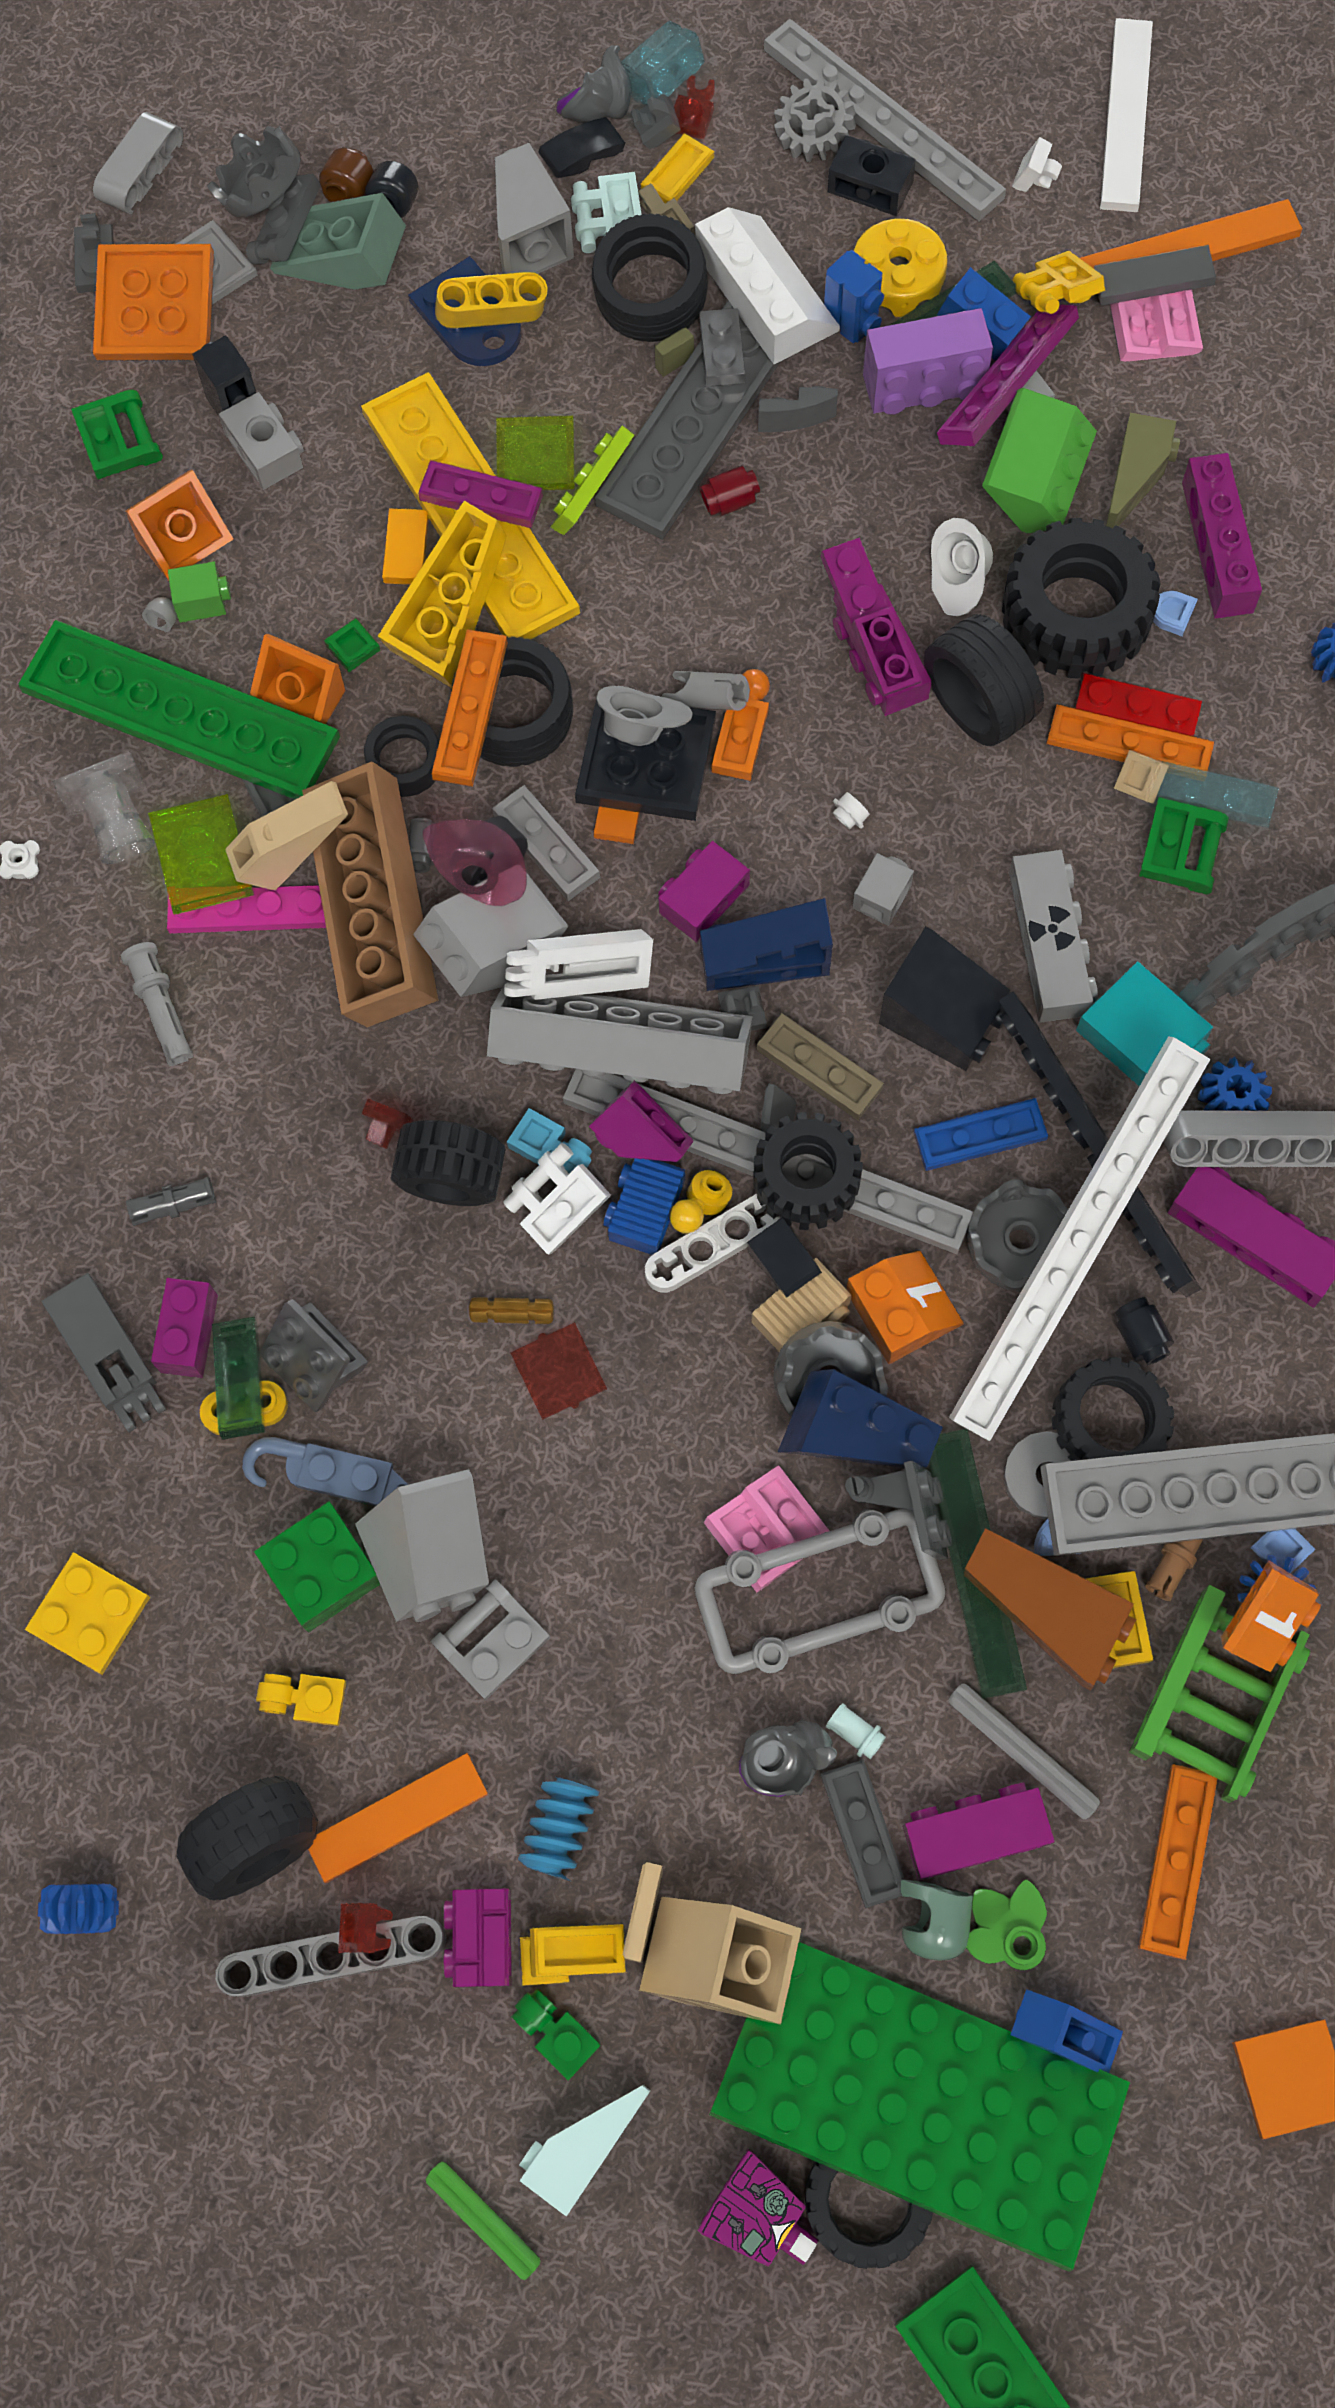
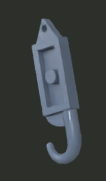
(326, 1470)

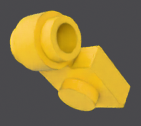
(315, 1701)

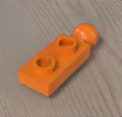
(743, 731)

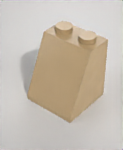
(721, 1958)

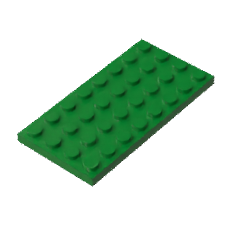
(927, 2105)

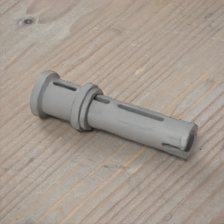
(153, 988)

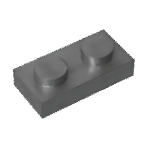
(722, 347)

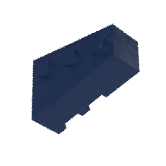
(856, 1424)

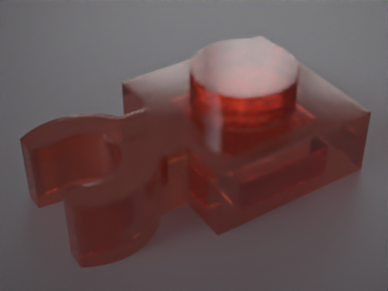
(695, 109)

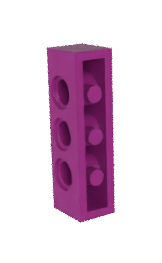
(1221, 535)

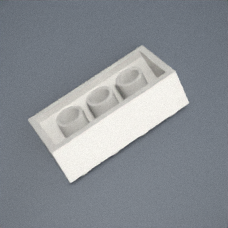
(763, 283)

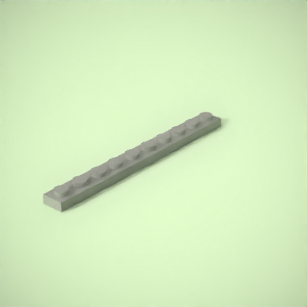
(735, 1147)

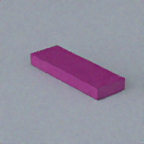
(493, 495)

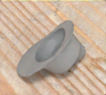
(639, 716)

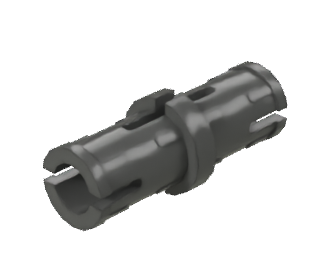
(170, 1201)

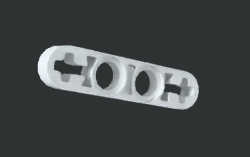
(712, 1233)

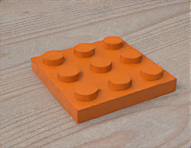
(152, 301)

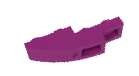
(868, 619)

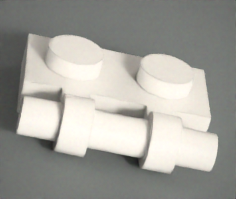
(565, 1207)

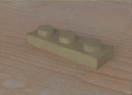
(820, 1066)

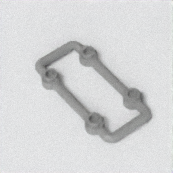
(772, 1653)

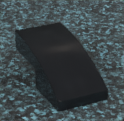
(576, 147)

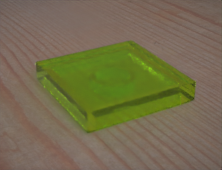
(537, 451)

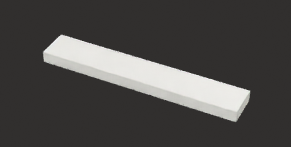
(1126, 115)

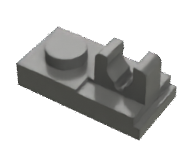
(86, 250)

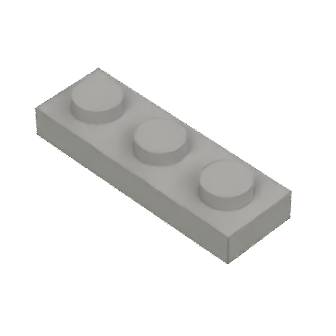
(548, 843)

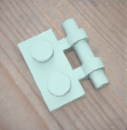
(616, 197)

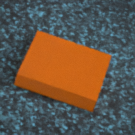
(1289, 2078)

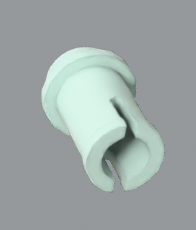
(856, 1731)

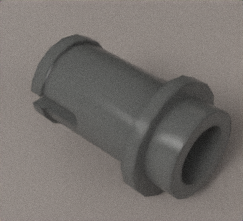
(418, 848)

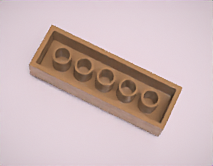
(373, 902)

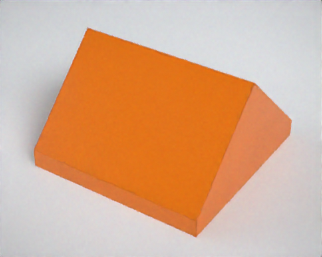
(178, 524)
(297, 680)

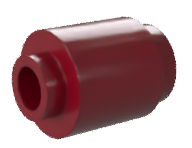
(730, 491)

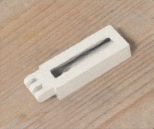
(590, 965)

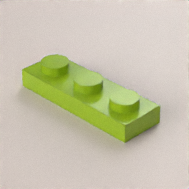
(590, 479)

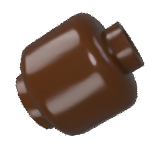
(345, 174)

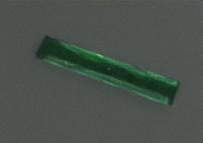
(987, 1627)

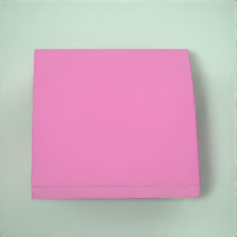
(1157, 327)
(765, 1518)

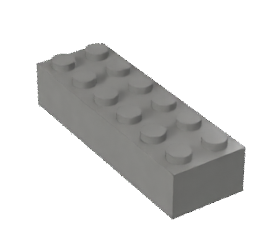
(622, 1039)

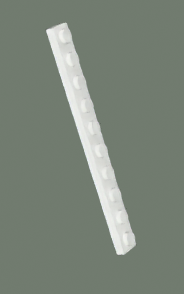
(1079, 1238)

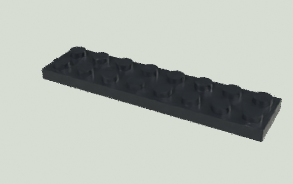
(1089, 1133)

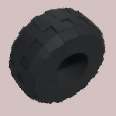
(246, 1837)

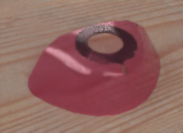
(465, 843)

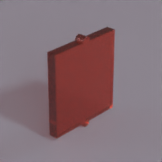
(558, 1371)

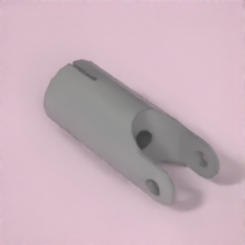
(711, 690)

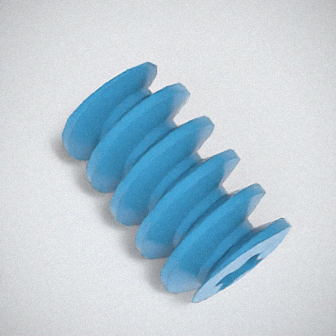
(557, 1827)

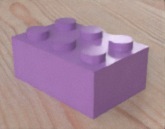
(926, 360)

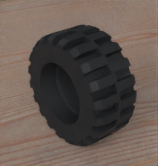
(1087, 553)

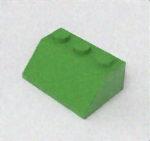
(1039, 460)

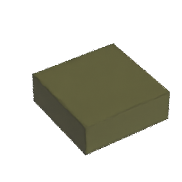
(674, 351)

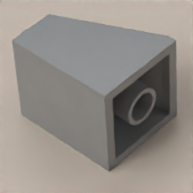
(530, 214)
(473, 938)
(427, 1546)

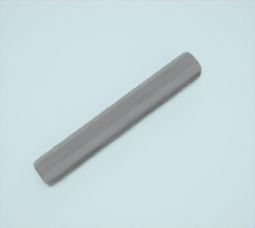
(1024, 1751)

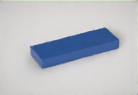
(980, 1134)

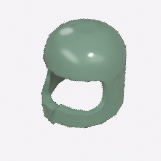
(949, 1921)

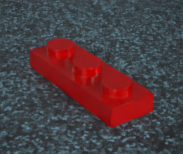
(1138, 705)

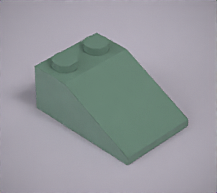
(346, 243)

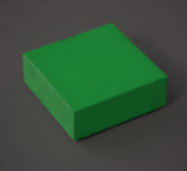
(352, 645)

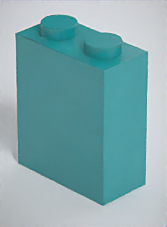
(1137, 1018)

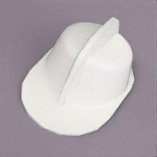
(956, 549)

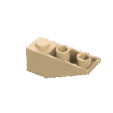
(282, 839)

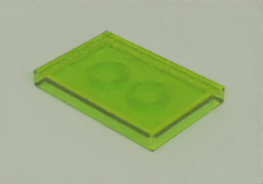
(194, 856)

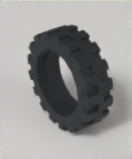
(1131, 1380)
(853, 2251)

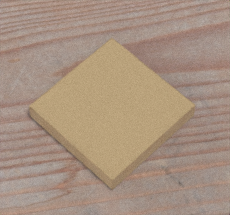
(642, 1912)

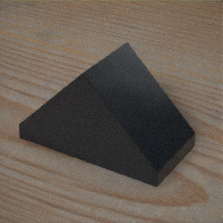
(783, 1257)

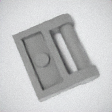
(500, 1650)

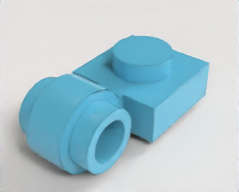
(539, 1134)

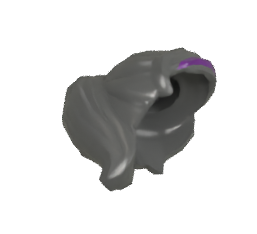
(602, 93)
(785, 1758)

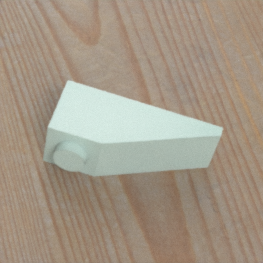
(572, 2157)

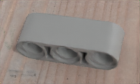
(136, 161)

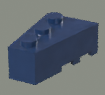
(768, 947)

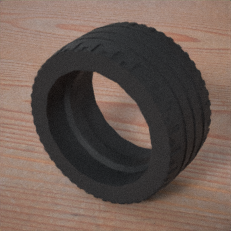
(649, 236)
(984, 679)
(543, 736)

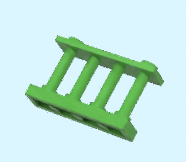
(1174, 1696)

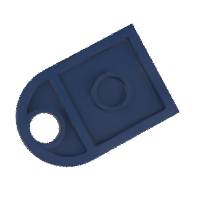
(466, 342)

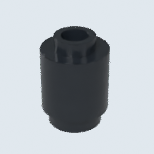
(1144, 1331)

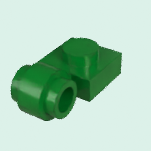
(565, 2043)

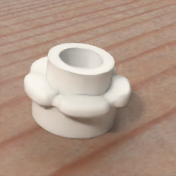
(850, 811)

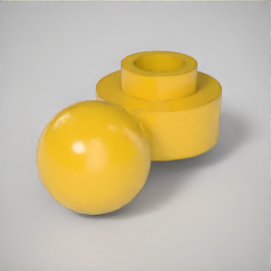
(688, 1214)

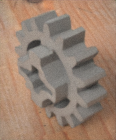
(814, 118)

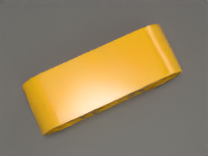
(503, 287)

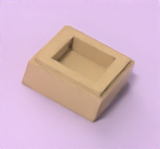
(1141, 776)

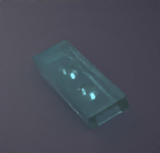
(1235, 797)

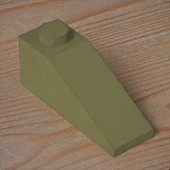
(1142, 462)

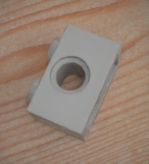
(248, 425)

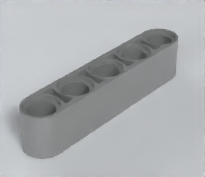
(1252, 1139)
(309, 1964)

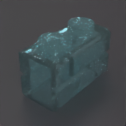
(663, 62)

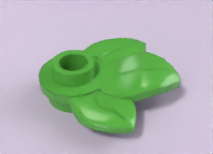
(1003, 1921)

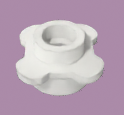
(24, 869)

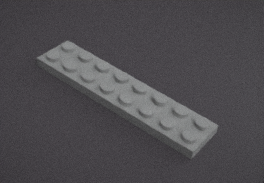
(1190, 1494)

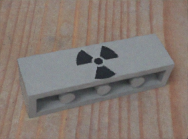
(1051, 935)

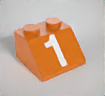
(902, 1304)
(1270, 1617)

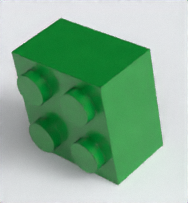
(318, 1567)

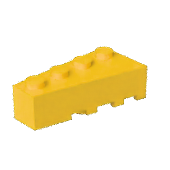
(446, 595)

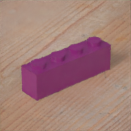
(1257, 1233)

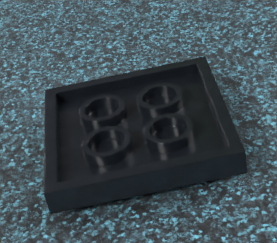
(648, 778)

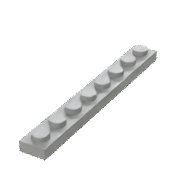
(888, 121)

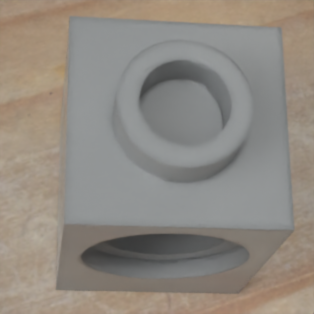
(883, 888)

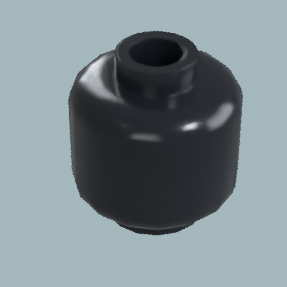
(396, 183)

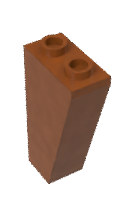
(1053, 1606)

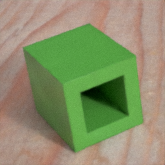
(198, 591)

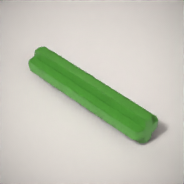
(483, 2220)

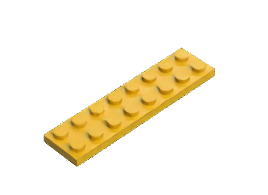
(420, 427)

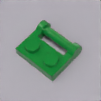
(104, 439)
(1170, 842)

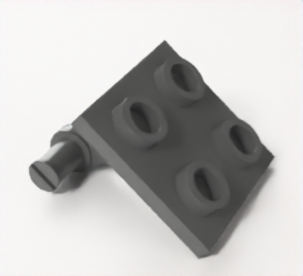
(909, 1490)

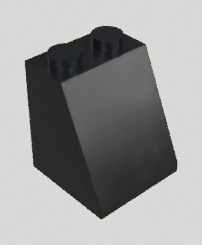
(943, 1001)

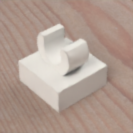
(1036, 167)

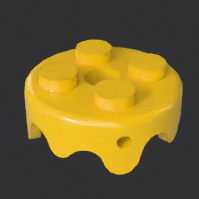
(908, 283)

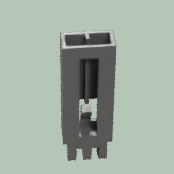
(95, 1335)

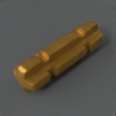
(511, 1310)

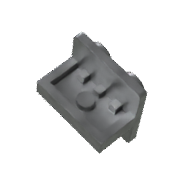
(310, 1354)

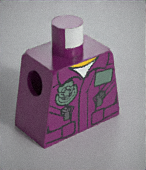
(758, 2215)

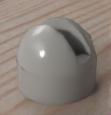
(160, 608)

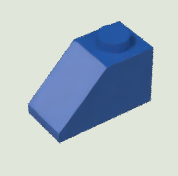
(1066, 2032)

